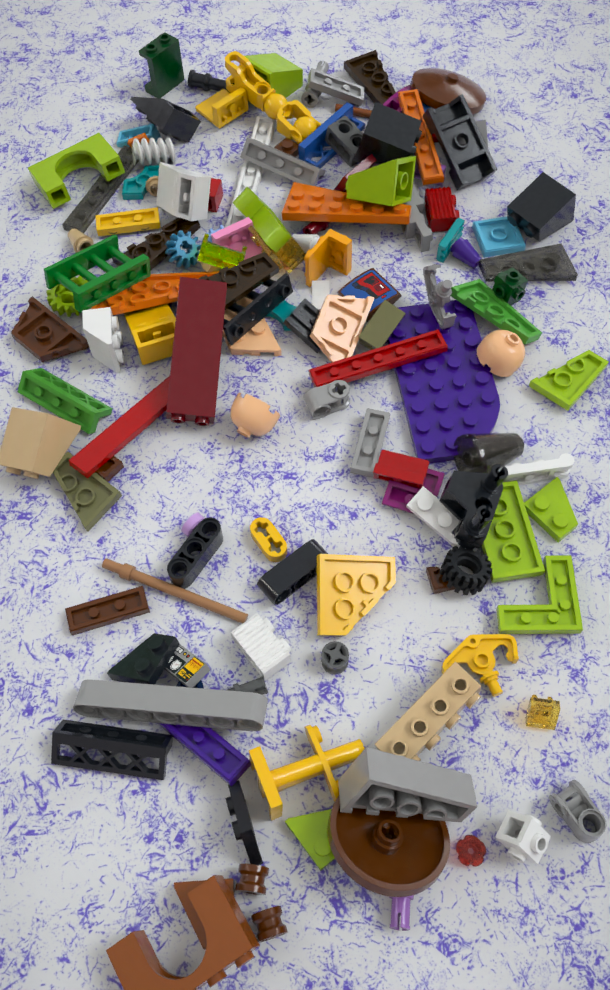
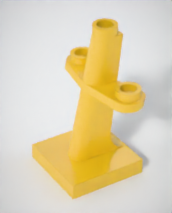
(278, 779)

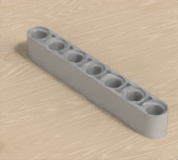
(171, 705)

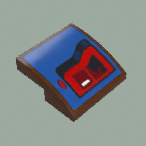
(371, 284)

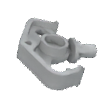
(438, 295)

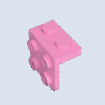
(236, 237)

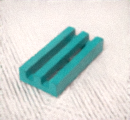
(449, 239)

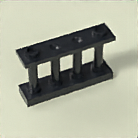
(261, 305)

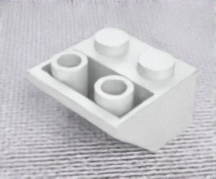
(103, 337)

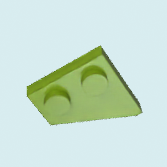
(552, 510)
(313, 836)

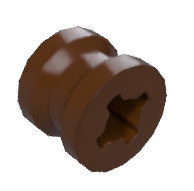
(252, 879)
(269, 924)

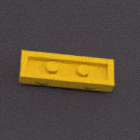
(127, 221)

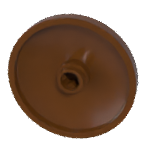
(442, 86)
(388, 851)

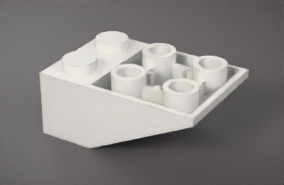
(183, 192)

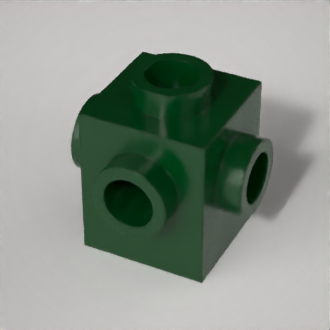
(510, 286)

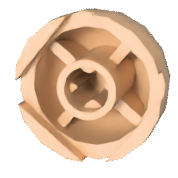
(501, 352)
(252, 416)

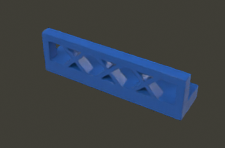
(315, 142)

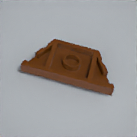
(46, 333)

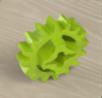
(62, 299)

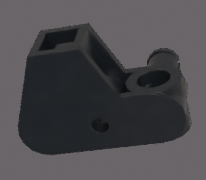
(473, 501)

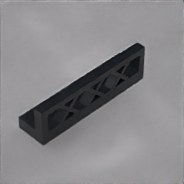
(111, 739)

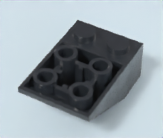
(168, 117)

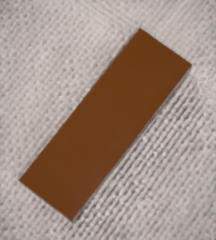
(107, 610)

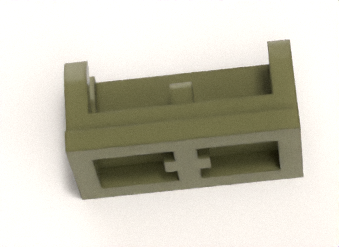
(381, 326)

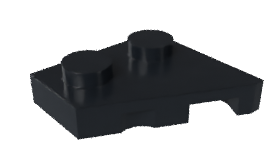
(146, 661)
(243, 826)

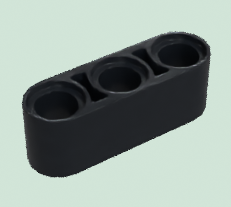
(195, 542)
(291, 572)

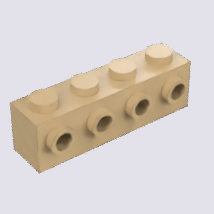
(431, 714)

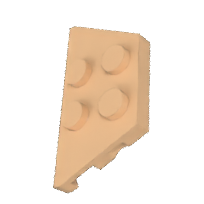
(340, 325)
(256, 340)

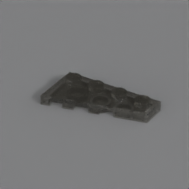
(536, 264)

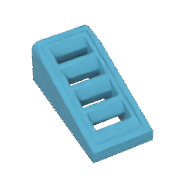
(150, 130)

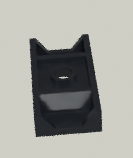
(467, 162)

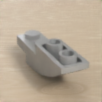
(417, 228)

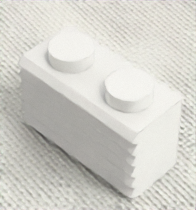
(261, 646)

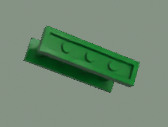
(101, 287)

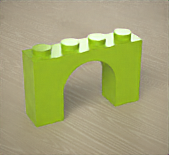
(91, 152)

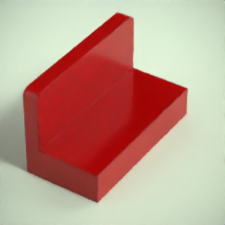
(401, 469)

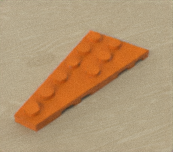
(328, 205)
(150, 292)

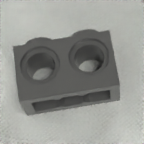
(344, 139)

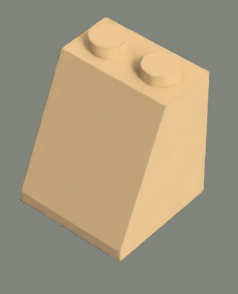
(35, 442)

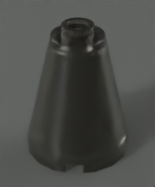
(484, 450)

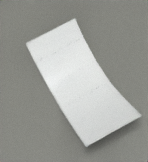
(320, 290)

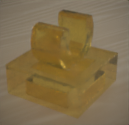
(542, 713)

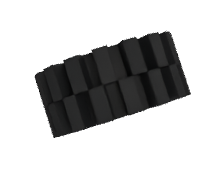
(460, 579)

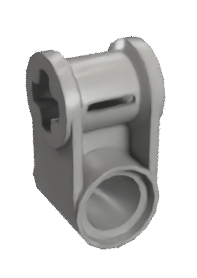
(326, 400)
(576, 810)

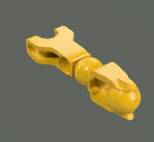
(273, 104)

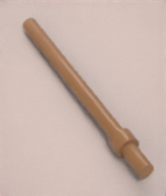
(130, 573)

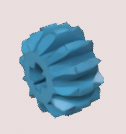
(179, 255)

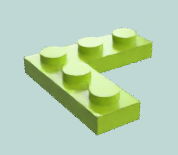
(557, 617)

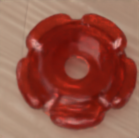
(478, 847)

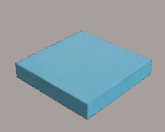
(497, 237)

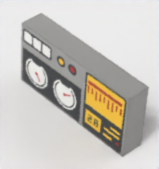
(186, 667)

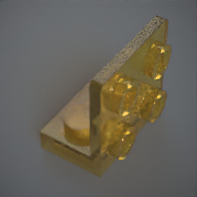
(287, 257)

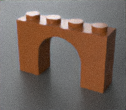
(227, 937)

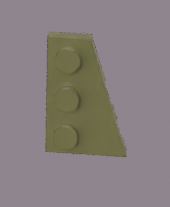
(88, 496)

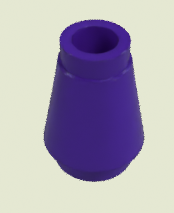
(465, 252)

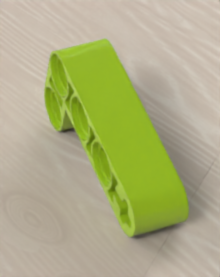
(263, 219)

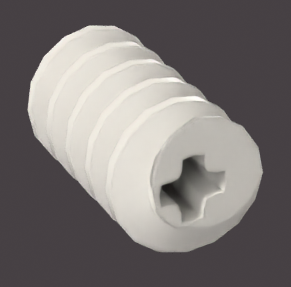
(153, 150)

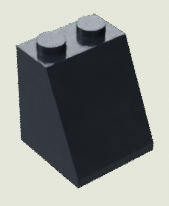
(388, 135)
(542, 208)

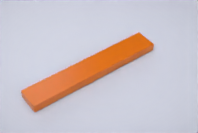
(425, 153)

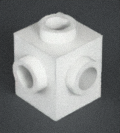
(523, 837)

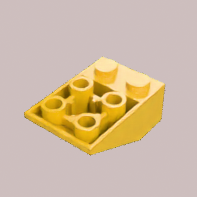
(152, 332)

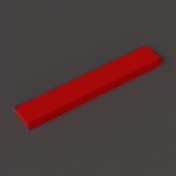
(380, 359)
(121, 431)

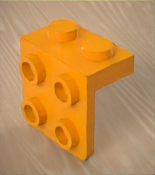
(331, 251)

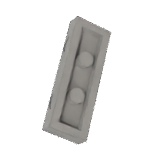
(335, 87)
(370, 442)

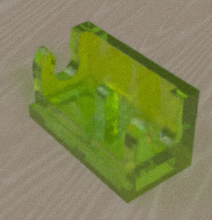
(219, 255)

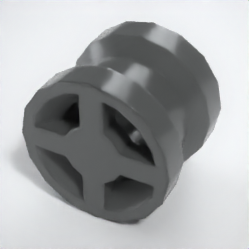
(335, 651)

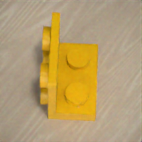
(224, 106)

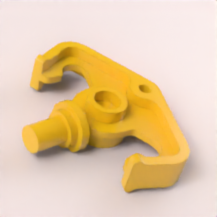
(478, 655)

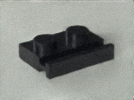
(302, 322)

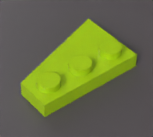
(571, 380)

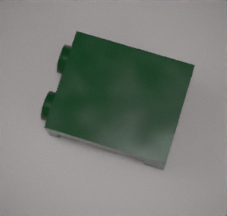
(164, 64)

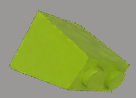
(278, 72)
(385, 183)

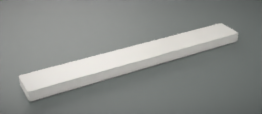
(252, 173)

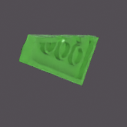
(484, 302)

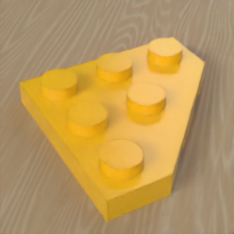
(349, 589)

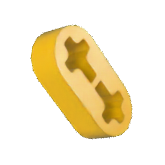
(272, 536)

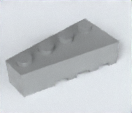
(405, 786)

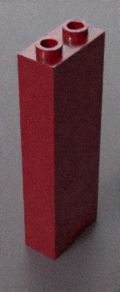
(196, 351)

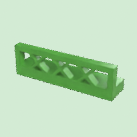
(62, 399)

